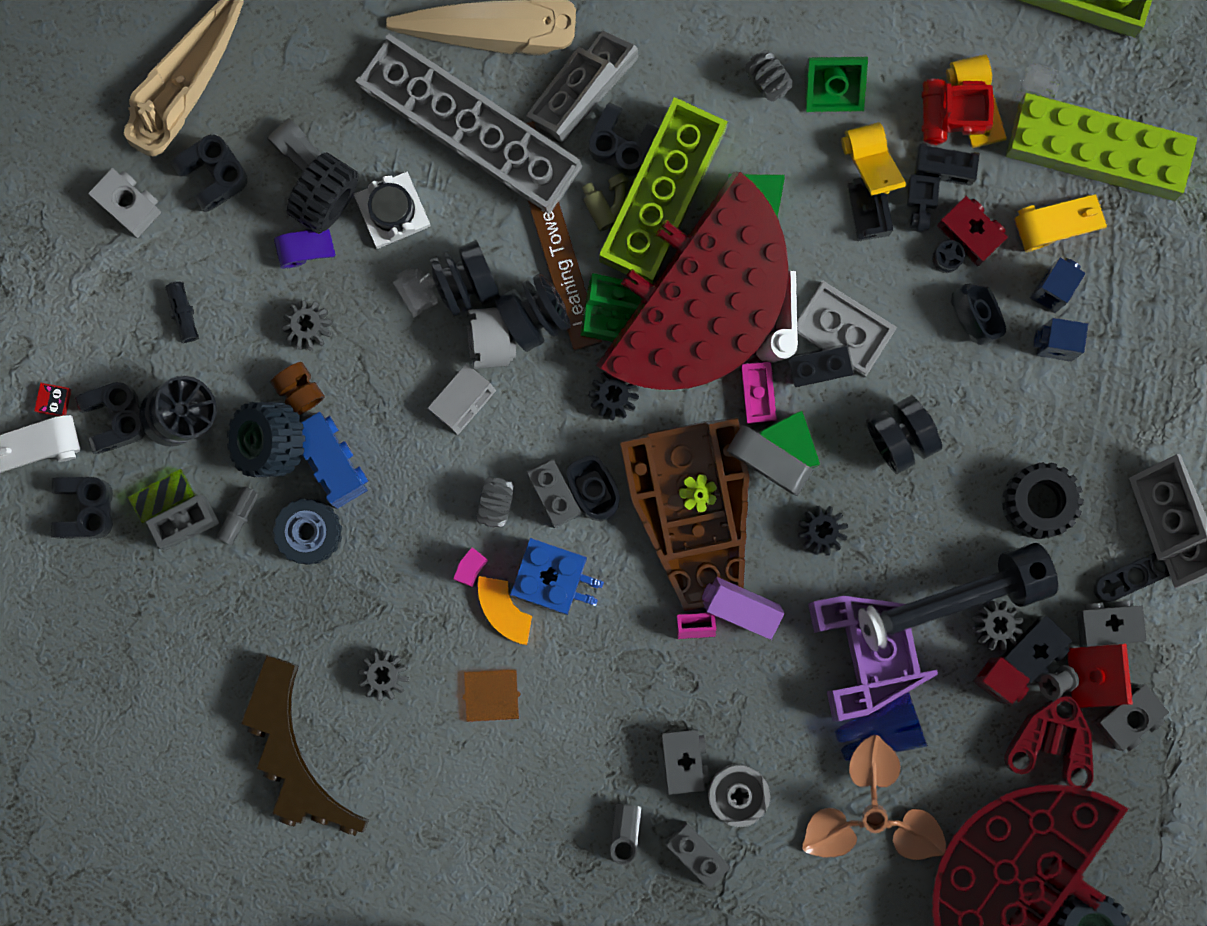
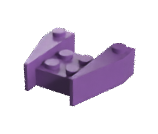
(879, 674)

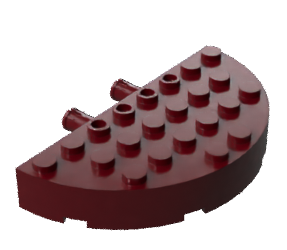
(711, 298)
(1024, 857)

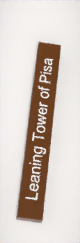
(563, 267)

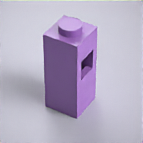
(742, 607)

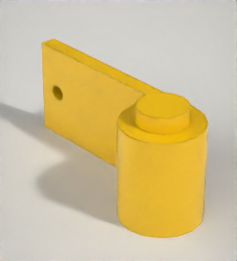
(977, 69)
(871, 157)
(1058, 222)

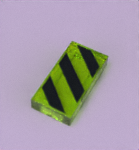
(161, 496)

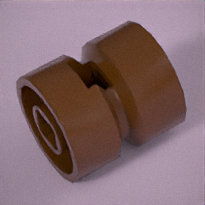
(297, 389)

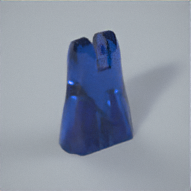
(893, 723)

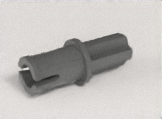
(237, 515)

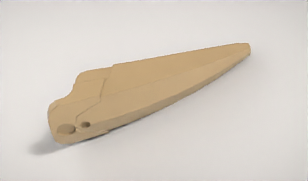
(494, 26)
(178, 80)

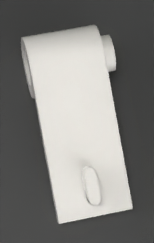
(783, 342)
(39, 441)

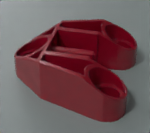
(1078, 746)

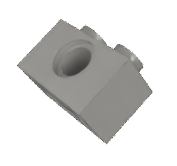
(111, 191)

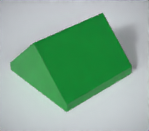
(835, 84)

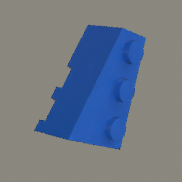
(332, 461)

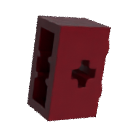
(981, 243)
(1002, 681)

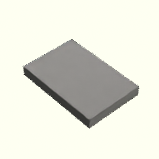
(837, 320)

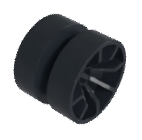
(178, 411)
(909, 431)

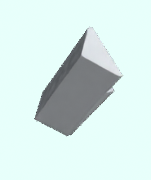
(582, 84)
(1174, 519)

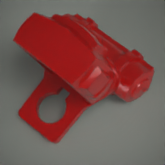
(956, 109)

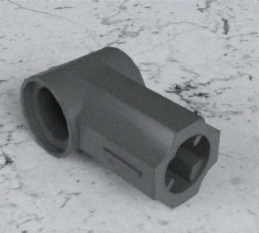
(293, 143)
(625, 829)

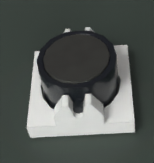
(391, 207)

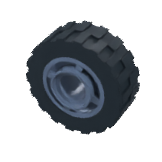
(289, 527)

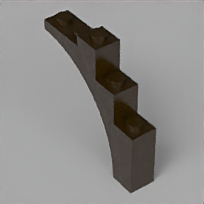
(301, 794)

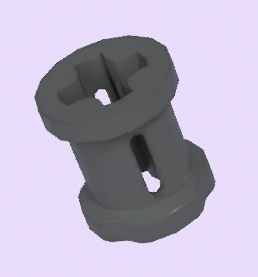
(1055, 684)

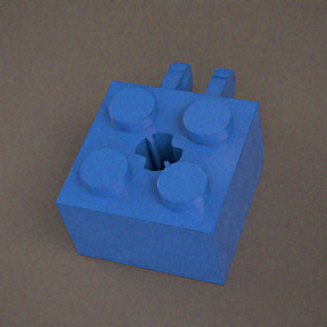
(557, 595)

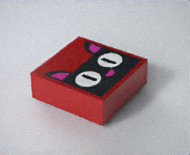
(52, 400)

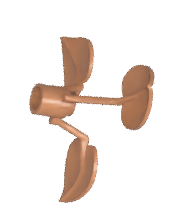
(873, 765)

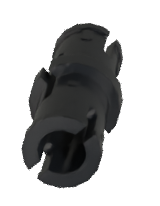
(182, 312)

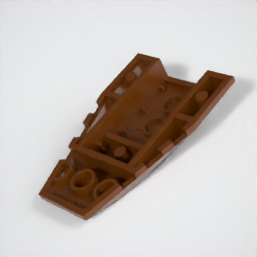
(688, 542)

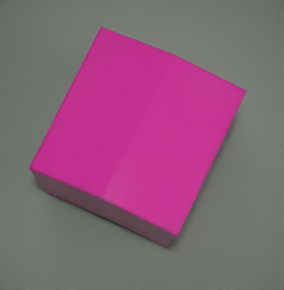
(470, 567)
(702, 632)

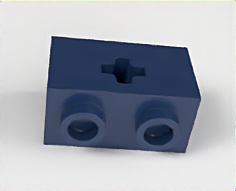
(1058, 284)
(1061, 339)

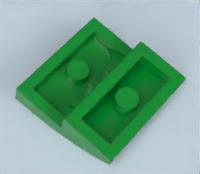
(607, 307)

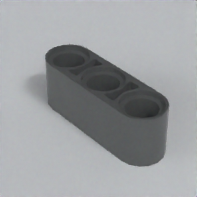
(769, 460)

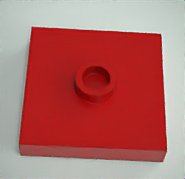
(1102, 675)

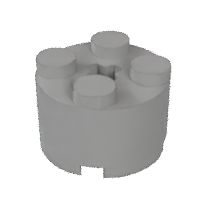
(489, 339)
(751, 807)

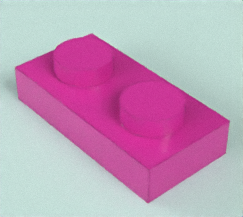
(758, 393)

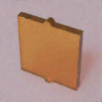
(491, 695)

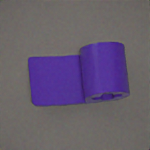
(298, 247)

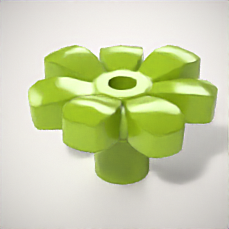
(694, 488)

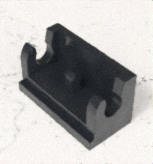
(947, 164)
(869, 212)

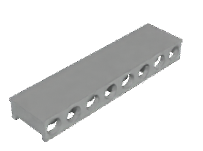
(469, 124)

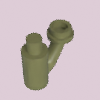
(601, 212)

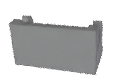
(462, 399)

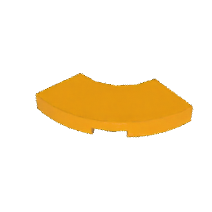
(501, 611)

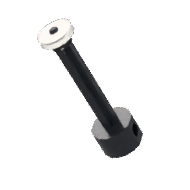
(1023, 575)

